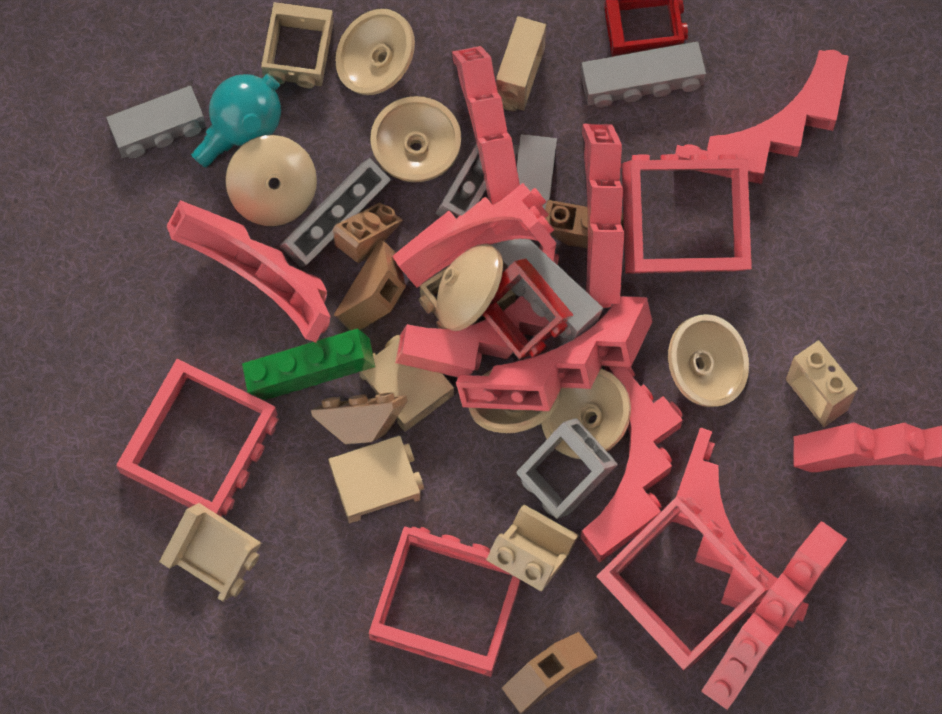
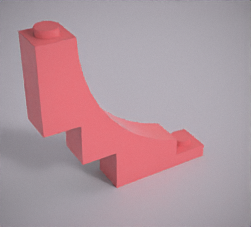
(488, 121)
(783, 133)
(604, 209)
(538, 380)
(702, 485)

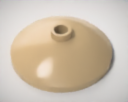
(366, 44)
(411, 122)
(250, 175)
(469, 286)
(720, 356)
(605, 399)
(510, 420)

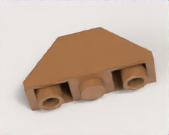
(569, 223)
(362, 231)
(373, 290)
(359, 418)
(548, 671)

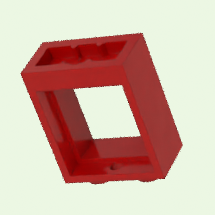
(615, 32)
(507, 329)

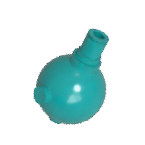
(239, 112)

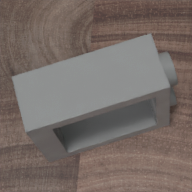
(588, 451)

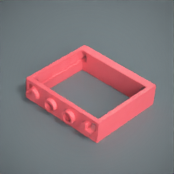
(633, 214)
(156, 414)
(451, 547)
(646, 616)

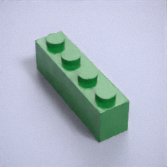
(308, 365)

